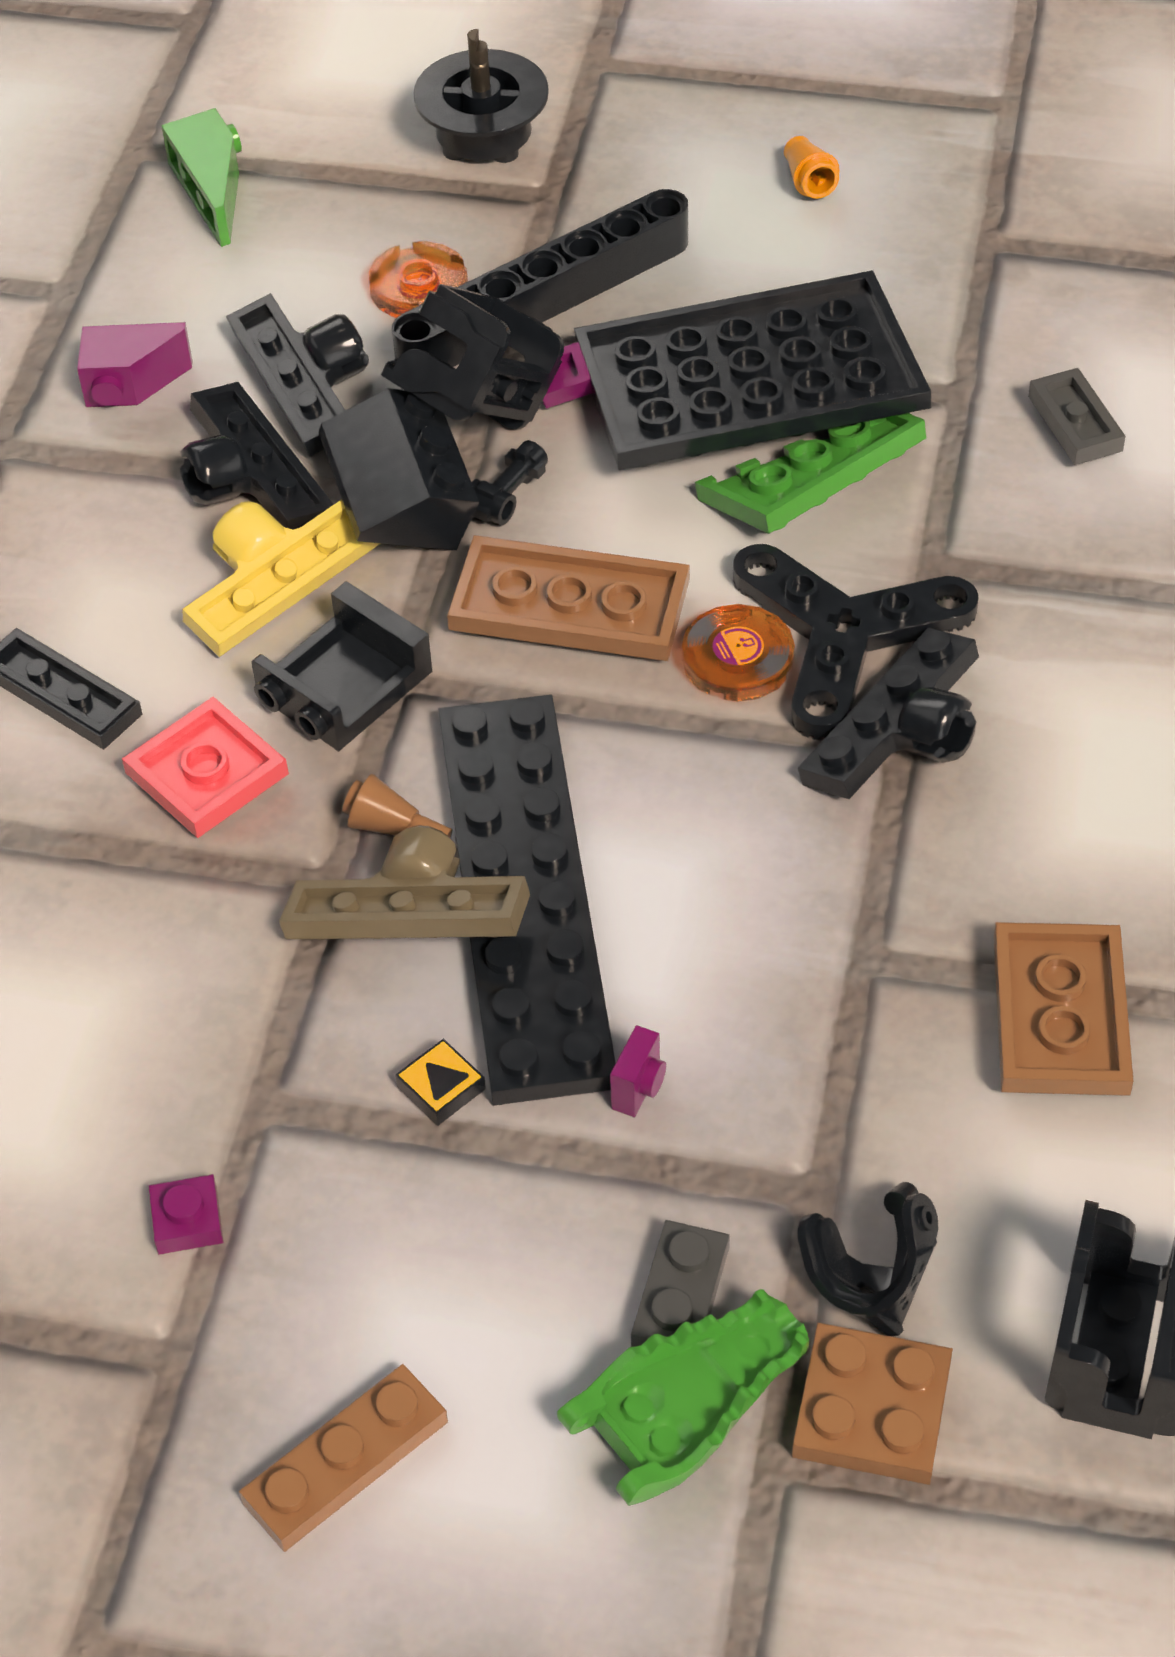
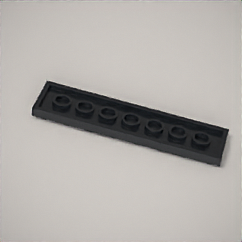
(515, 818)

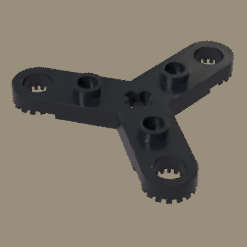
(816, 610)

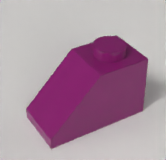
(130, 361)

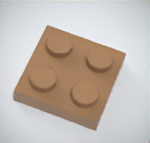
(872, 1403)

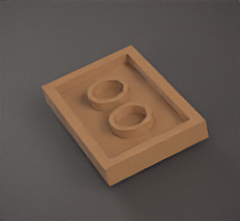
(1062, 1009)

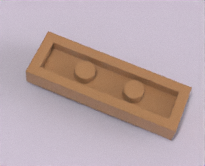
(343, 1457)

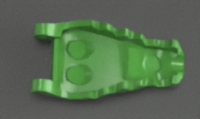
(683, 1393)

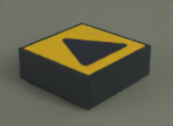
(440, 1082)

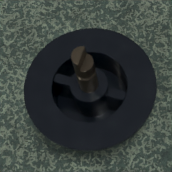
(481, 101)

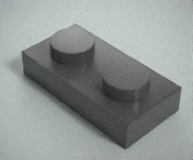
(1076, 416)
(680, 1280)

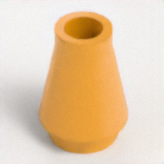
(812, 169)

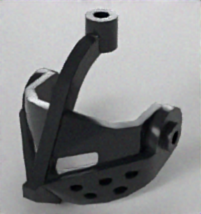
(893, 1288)

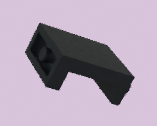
(346, 669)

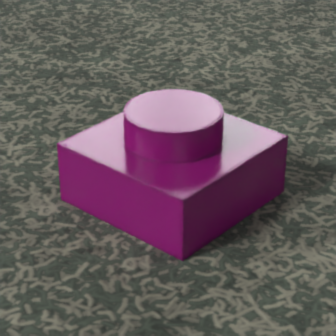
(571, 378)
(637, 1072)
(185, 1214)

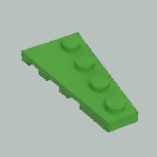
(810, 471)

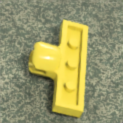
(271, 570)

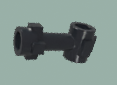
(496, 499)

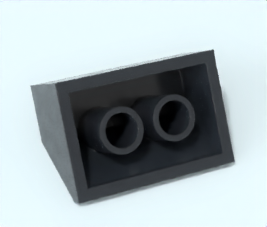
(400, 472)

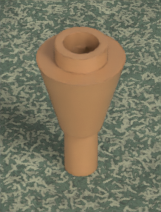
(381, 810)

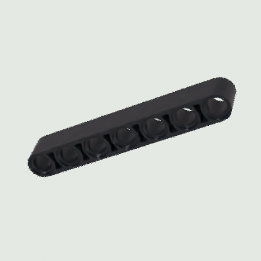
(566, 269)

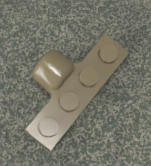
(408, 898)

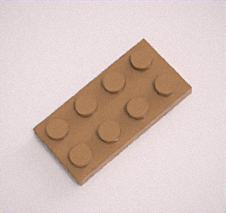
(569, 597)

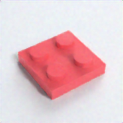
(205, 767)

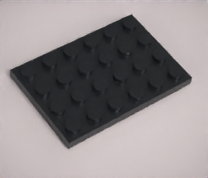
(750, 369)

